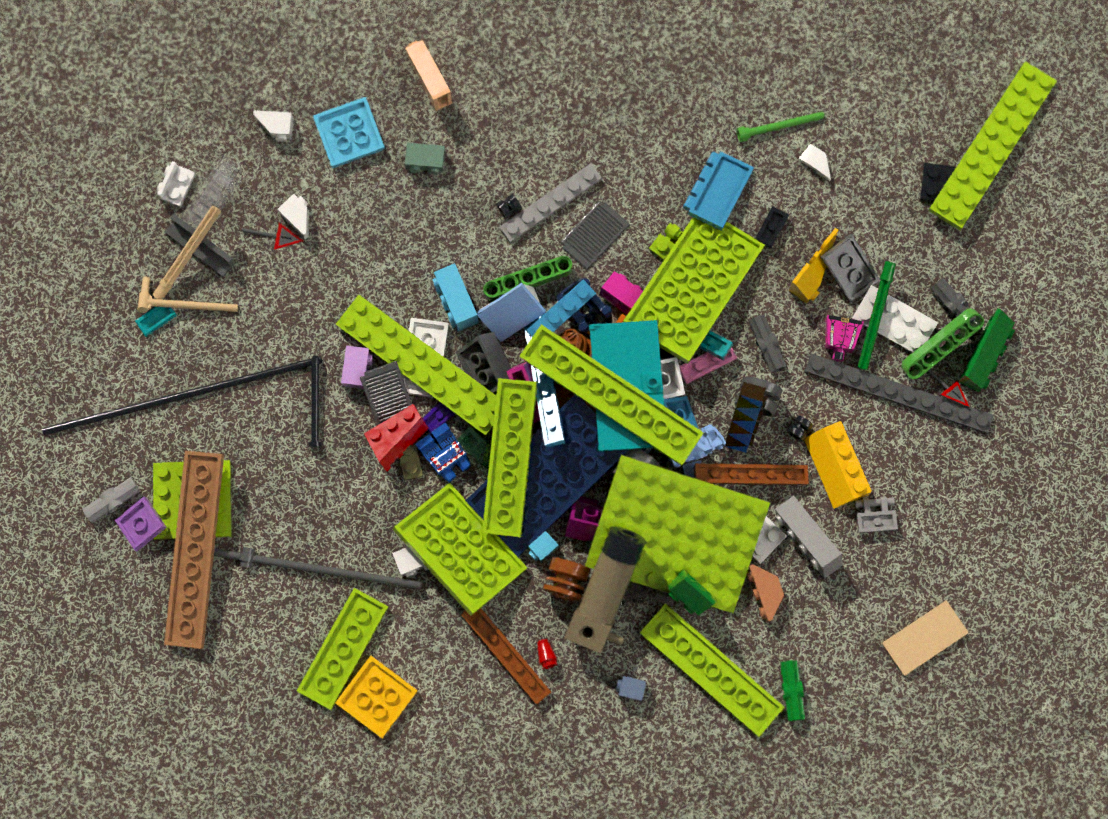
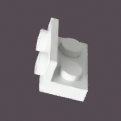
(175, 184)

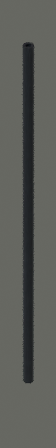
(178, 396)

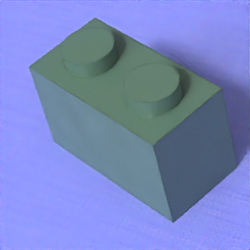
(425, 158)

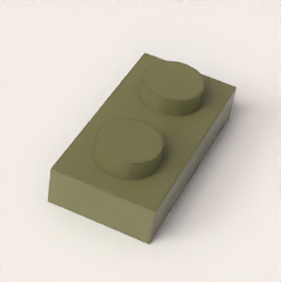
(411, 463)

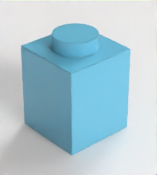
(542, 547)

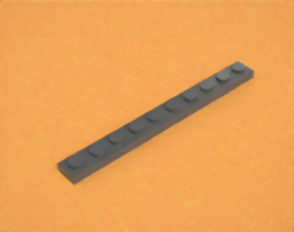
(898, 393)

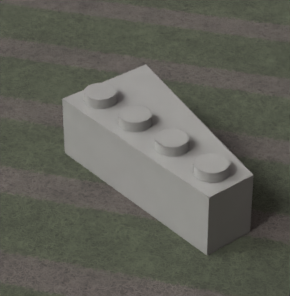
(809, 536)

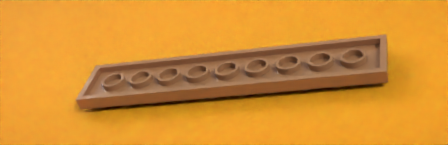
(194, 549)

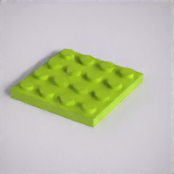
(166, 498)

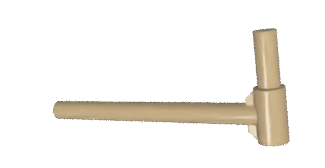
(145, 302)

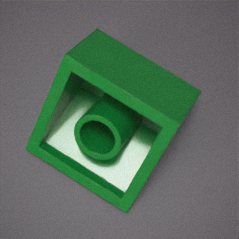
(691, 593)

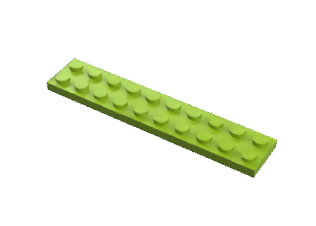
(992, 146)
(420, 363)
(611, 395)

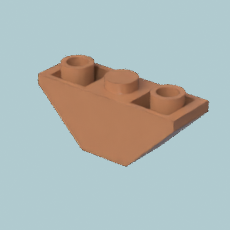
(766, 590)

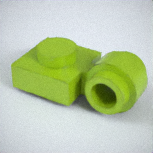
(663, 245)

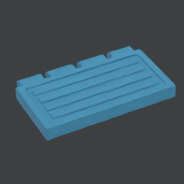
(718, 189)

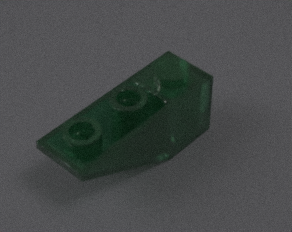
(476, 445)

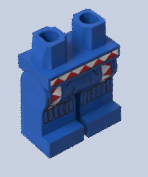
(447, 458)

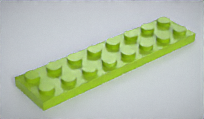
(509, 457)
(712, 670)

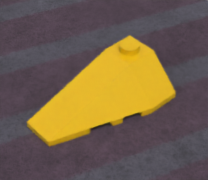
(810, 277)

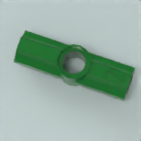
(792, 690)

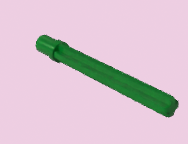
(886, 279)

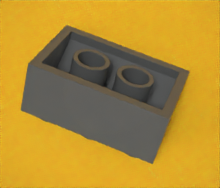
(484, 360)

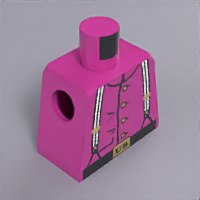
(841, 335)

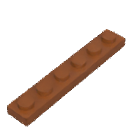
(752, 474)
(507, 655)

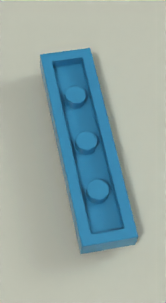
(564, 308)

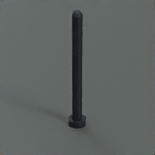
(315, 403)

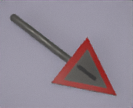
(283, 237)
(953, 392)

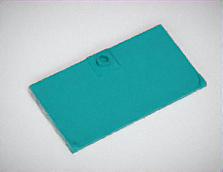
(634, 355)

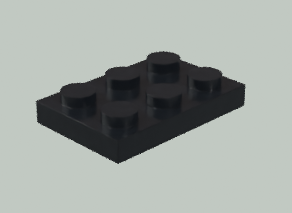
(933, 180)

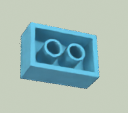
(455, 298)

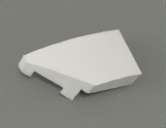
(816, 160)

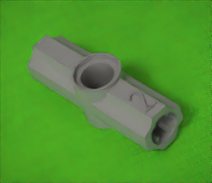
(111, 499)

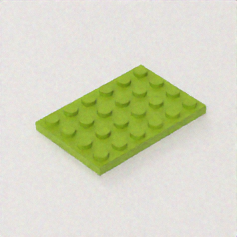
(451, 545)

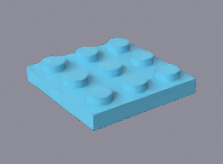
(349, 132)

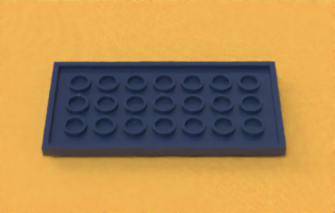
(557, 473)

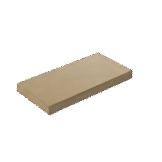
(925, 638)

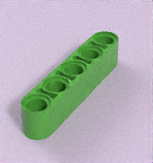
(534, 271)
(945, 334)

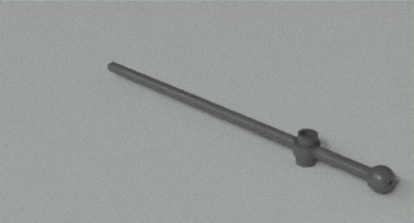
(248, 557)

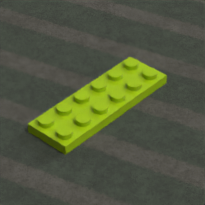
(342, 649)

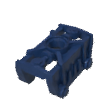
(596, 307)

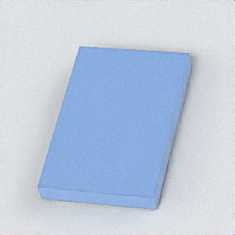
(511, 312)

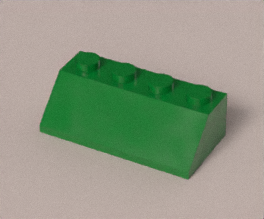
(987, 351)

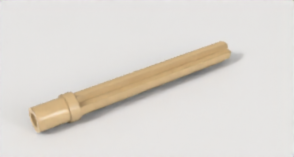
(167, 282)

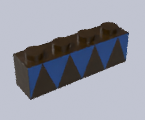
(745, 417)

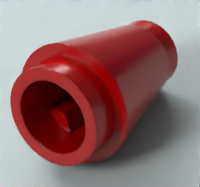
(546, 655)

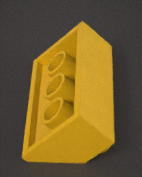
(837, 465)

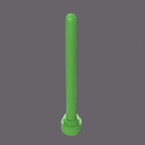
(746, 133)

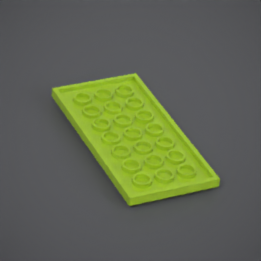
(695, 285)

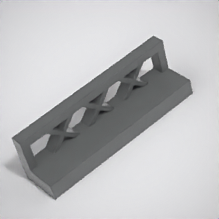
(206, 251)

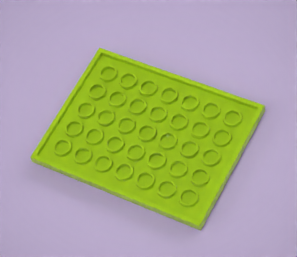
(685, 527)

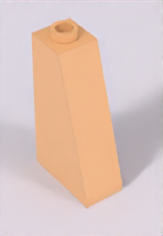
(429, 75)

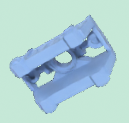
(708, 442)

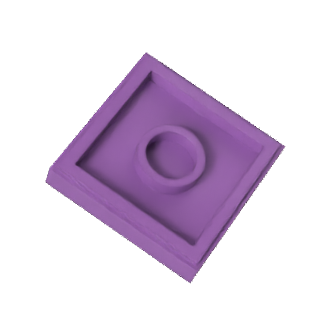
(140, 523)

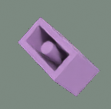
(355, 364)

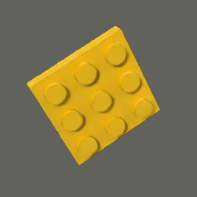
(376, 696)

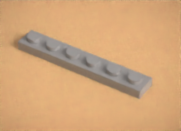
(550, 203)

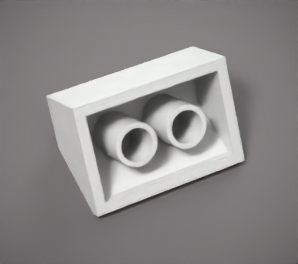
(671, 378)

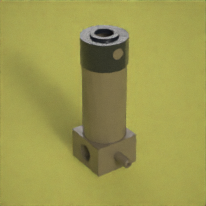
(606, 590)

